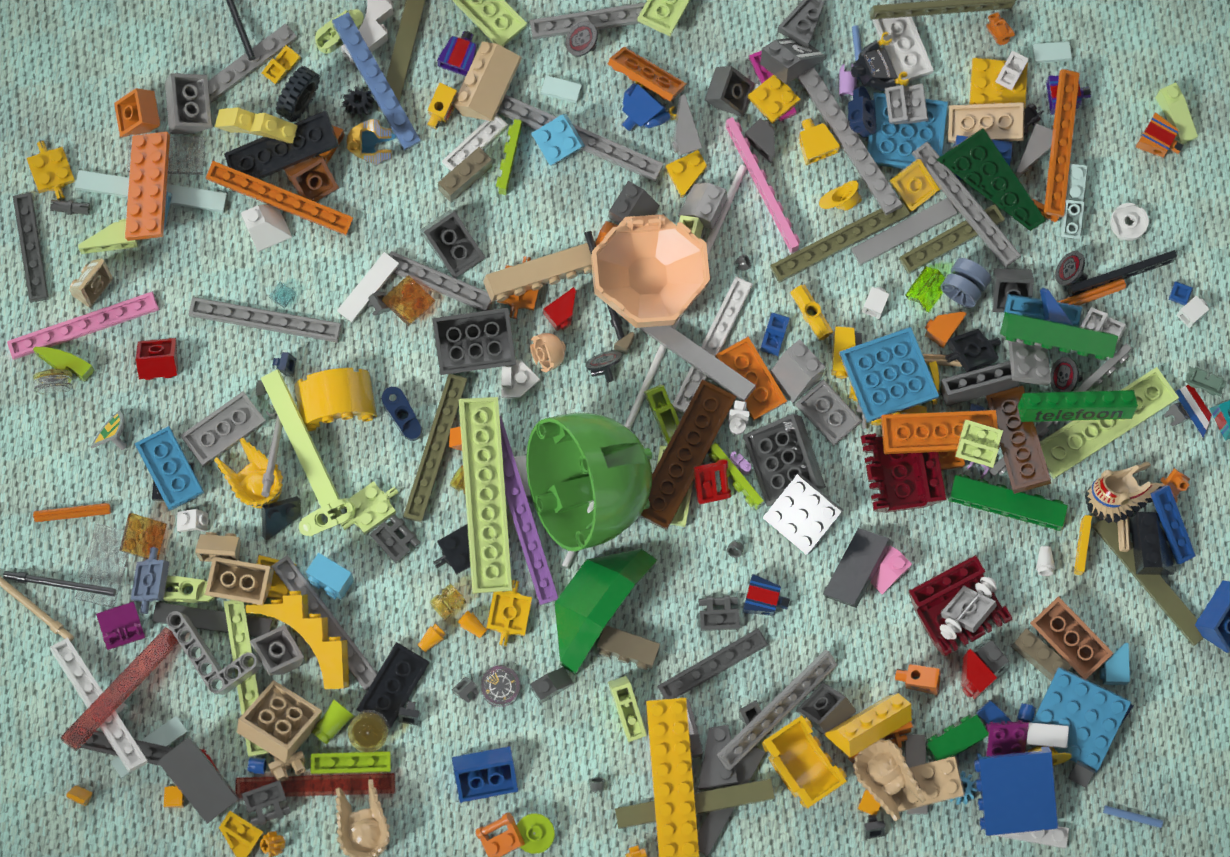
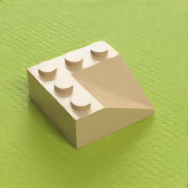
(279, 721)

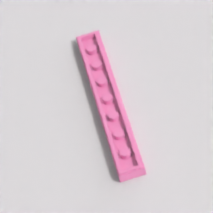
(83, 325)

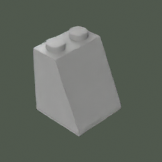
(797, 371)

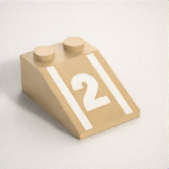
(91, 283)

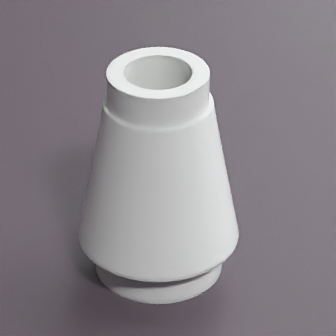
(1045, 562)

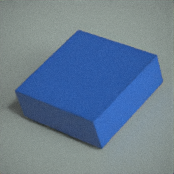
(1180, 293)

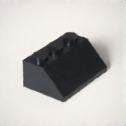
(1150, 545)

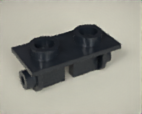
(1031, 117)

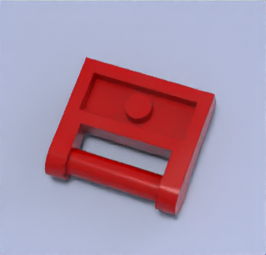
(706, 482)

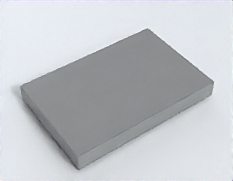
(828, 412)

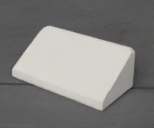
(1047, 735)

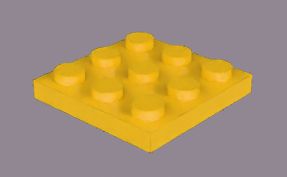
(985, 90)

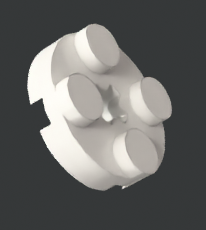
(1134, 213)

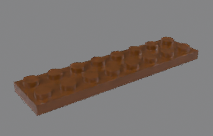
(685, 451)

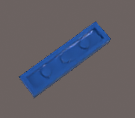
(1173, 524)

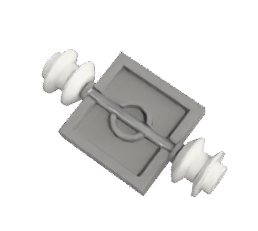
(968, 608)

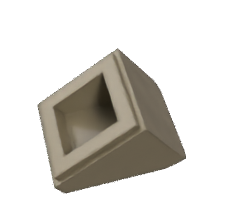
(625, 343)

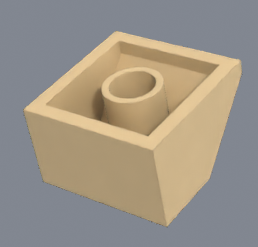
(212, 546)

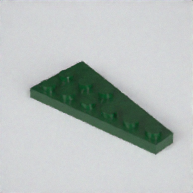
(987, 171)

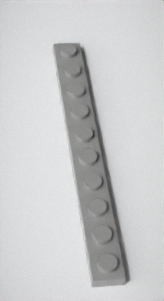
(850, 141)
(593, 143)
(1094, 380)

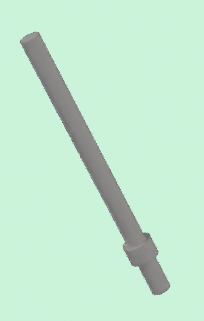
(268, 477)

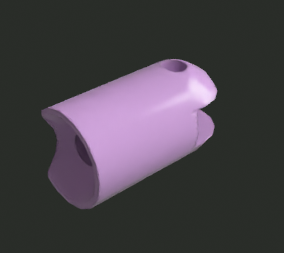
(847, 82)

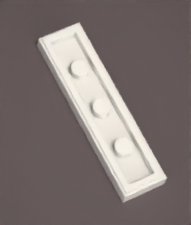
(479, 138)
(369, 284)

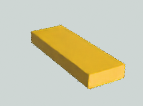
(1082, 546)

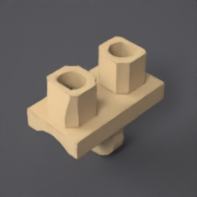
(279, 768)

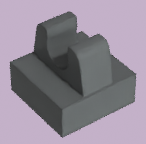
(376, 302)
(1179, 414)
(464, 687)

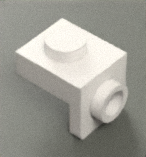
(192, 520)

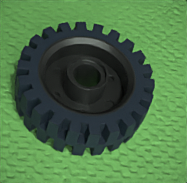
(297, 93)

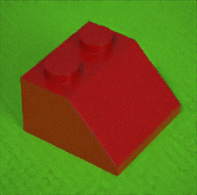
(157, 359)
(975, 675)

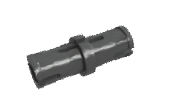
(70, 207)

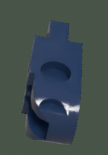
(862, 113)
(409, 427)

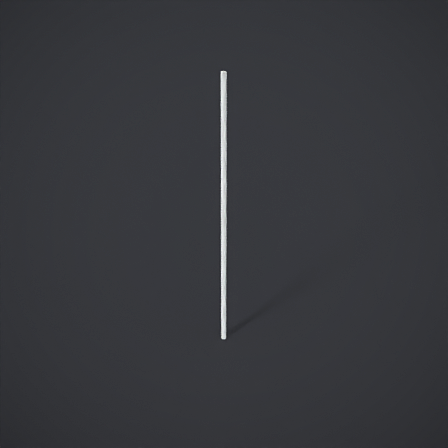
(661, 350)

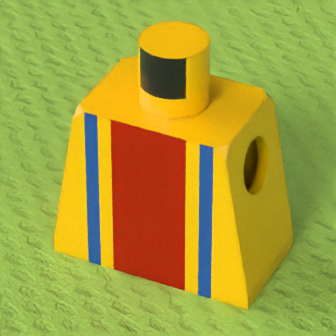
(443, 98)

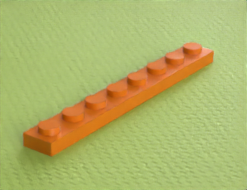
(1061, 143)
(279, 198)

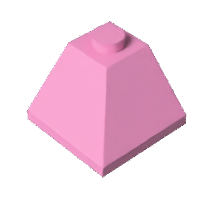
(890, 570)

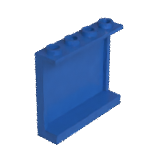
(1016, 792)

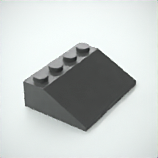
(474, 341)
(781, 453)

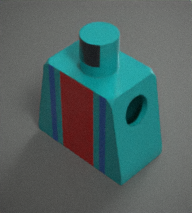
(1222, 417)

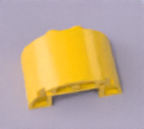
(335, 395)
(802, 762)

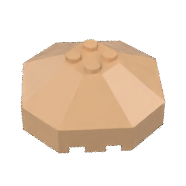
(650, 270)

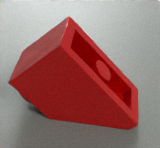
(561, 310)

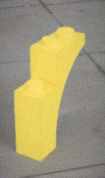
(262, 124)

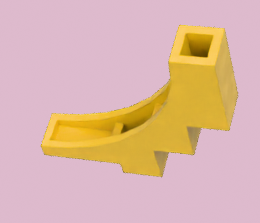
(844, 339)
(314, 629)

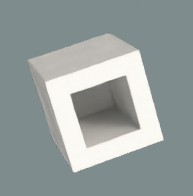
(875, 302)
(1193, 311)

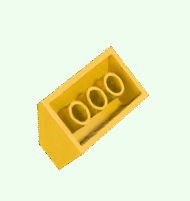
(871, 724)

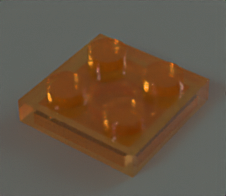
(408, 300)
(142, 534)

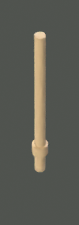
(56, 626)

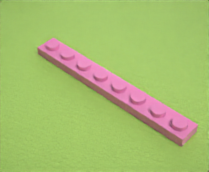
(759, 178)

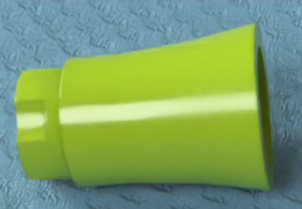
(332, 722)

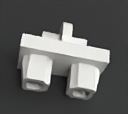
(738, 418)

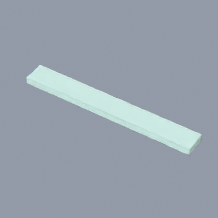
(181, 195)

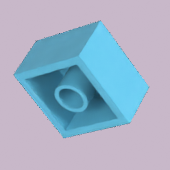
(558, 139)
(329, 576)

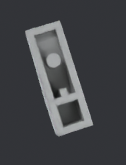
(685, 133)
(1036, 149)

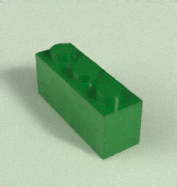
(956, 738)

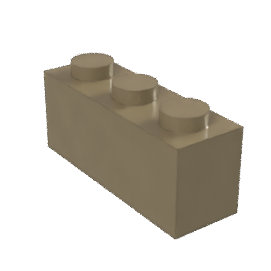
(465, 174)
(628, 647)
(1039, 654)

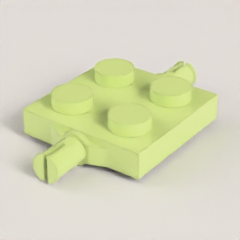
(371, 508)

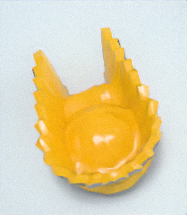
(248, 482)

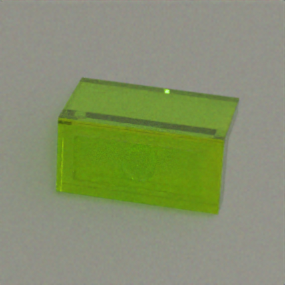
(926, 288)

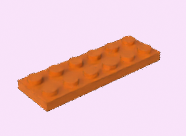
(147, 186)
(929, 430)

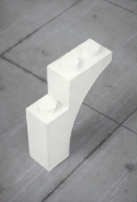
(371, 29)

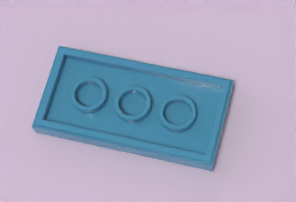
(169, 468)

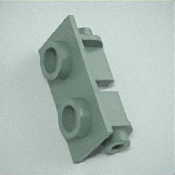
(1197, 379)

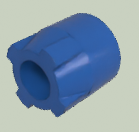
(1026, 713)
(257, 765)

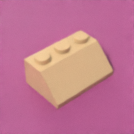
(239, 581)

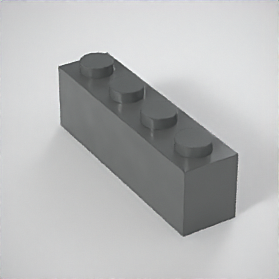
(977, 384)

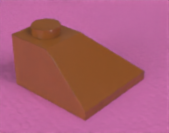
(312, 179)

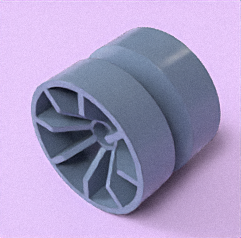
(966, 282)

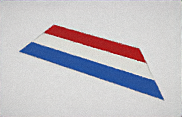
(1194, 407)

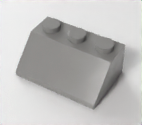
(187, 103)

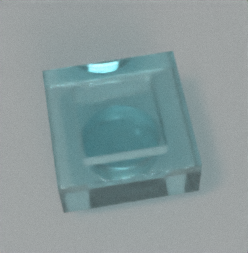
(282, 295)

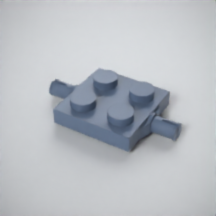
(149, 580)

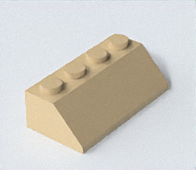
(487, 82)

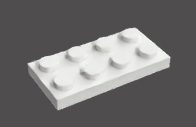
(906, 48)

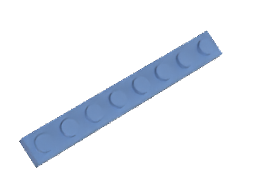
(376, 81)

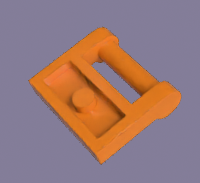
(504, 842)

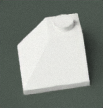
(265, 226)

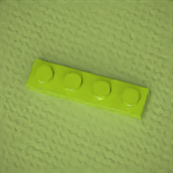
(510, 150)
(740, 482)
(350, 762)

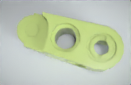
(329, 32)
(313, 522)
(180, 583)

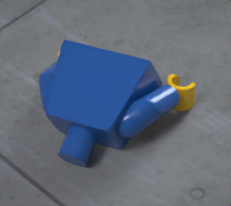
(644, 108)

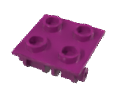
(120, 626)
(1006, 738)

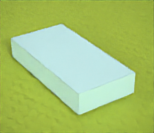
(1051, 52)
(561, 89)

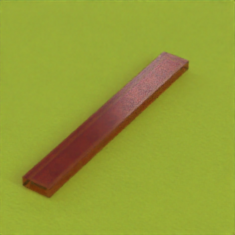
(119, 689)
(322, 784)

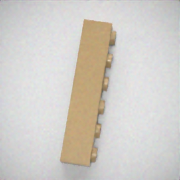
(538, 273)

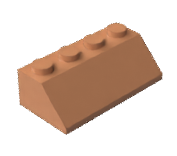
(1071, 638)

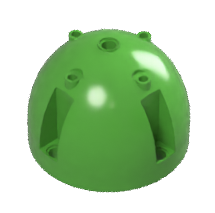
(585, 461)

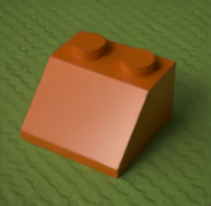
(137, 112)

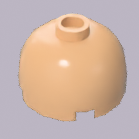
(548, 351)

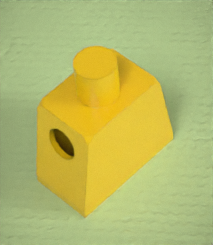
(816, 142)

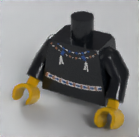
(875, 67)

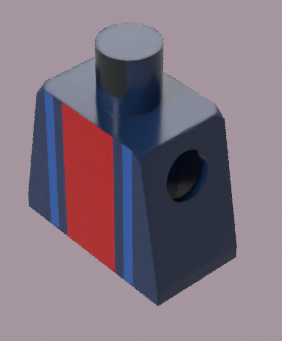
(763, 597)

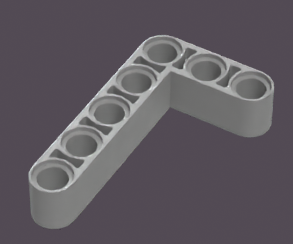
(207, 657)

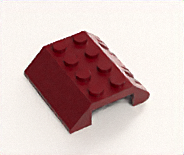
(902, 479)
(935, 594)

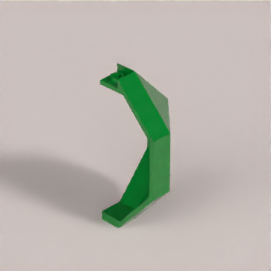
(593, 600)

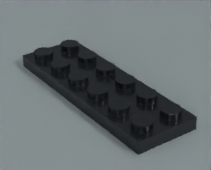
(270, 155)

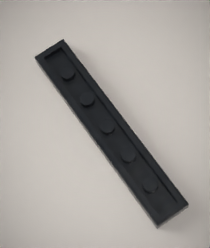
(1123, 273)

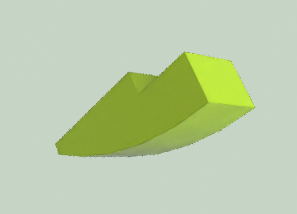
(66, 361)
(662, 411)

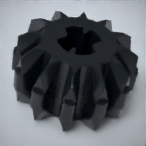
(355, 108)

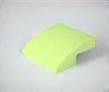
(979, 443)

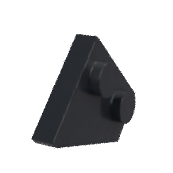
(279, 515)

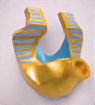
(363, 139)

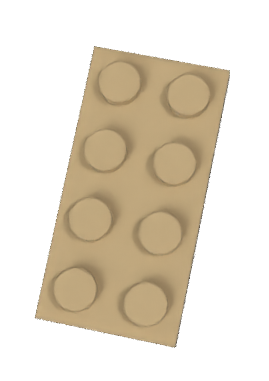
(1000, 121)
(937, 781)

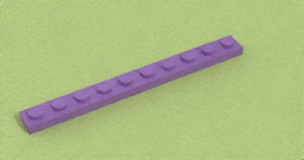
(525, 525)

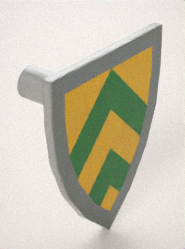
(111, 432)

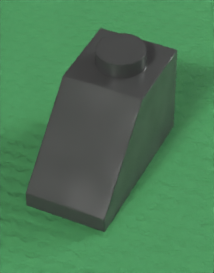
(762, 138)
(551, 684)

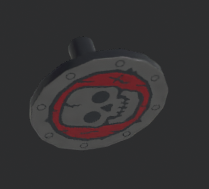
(582, 39)
(1071, 269)
(601, 364)
(1065, 375)

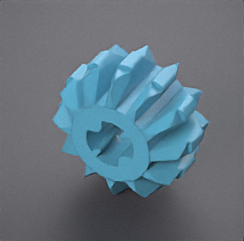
(968, 789)

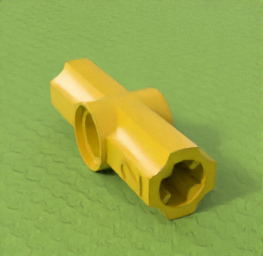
(806, 302)

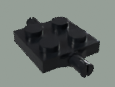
(972, 350)
(455, 550)

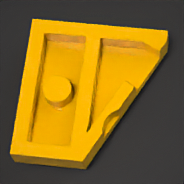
(686, 171)
(240, 834)

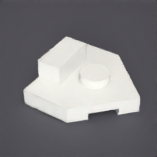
(517, 380)

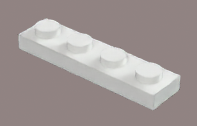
(1052, 837)

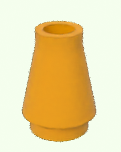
(472, 624)
(431, 638)

